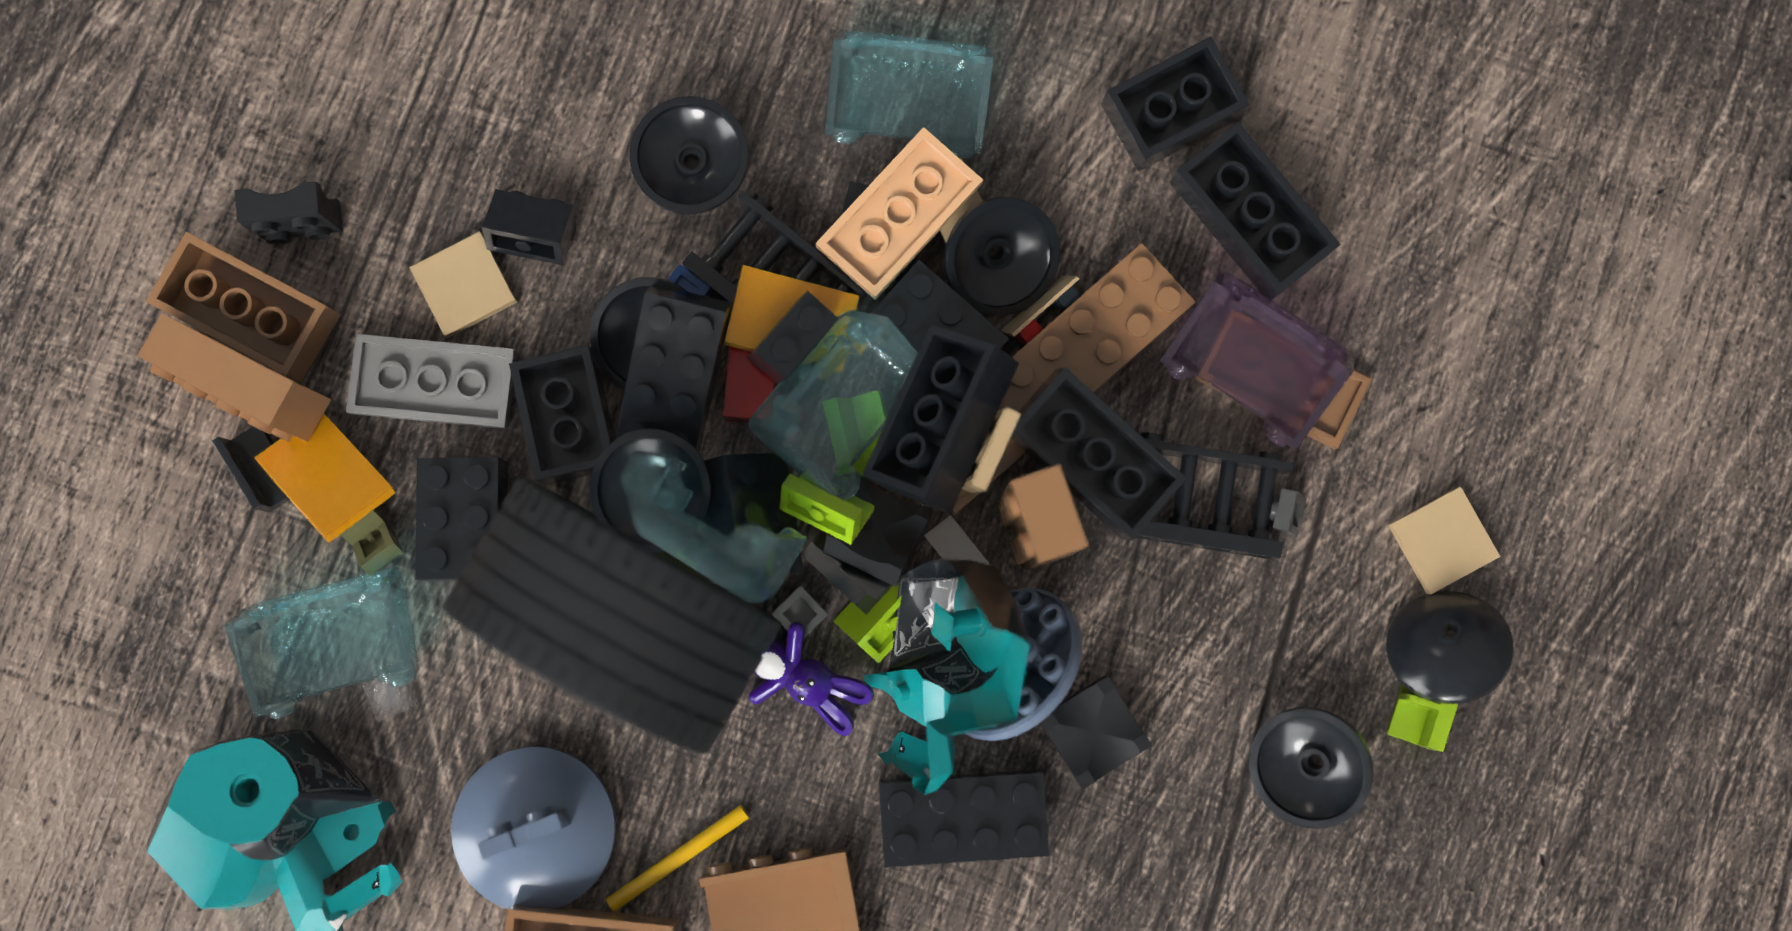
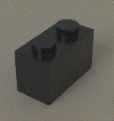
(529, 226)
(792, 337)

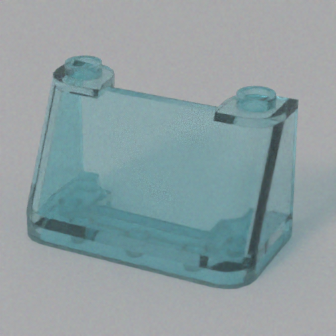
(908, 84)
(836, 401)
(746, 564)
(324, 641)

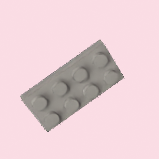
(431, 381)

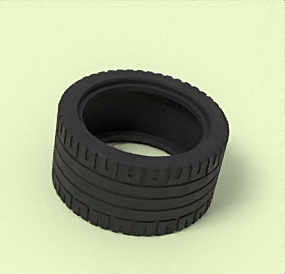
(610, 619)

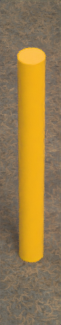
(677, 858)

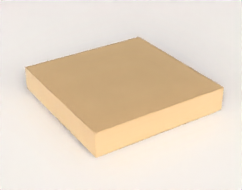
(463, 285)
(991, 450)
(1444, 540)

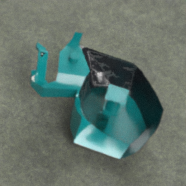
(951, 662)
(267, 819)

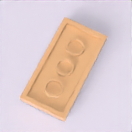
(899, 213)

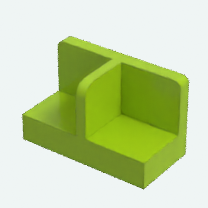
(1421, 720)

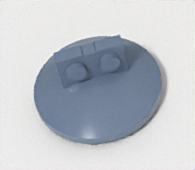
(1050, 664)
(533, 828)

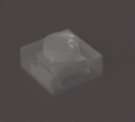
(388, 700)

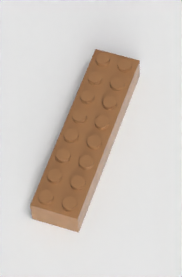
(1095, 337)

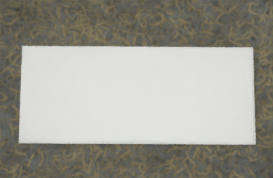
(953, 543)

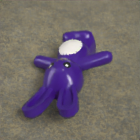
(808, 682)

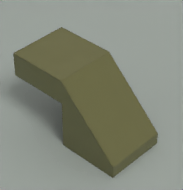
(373, 542)

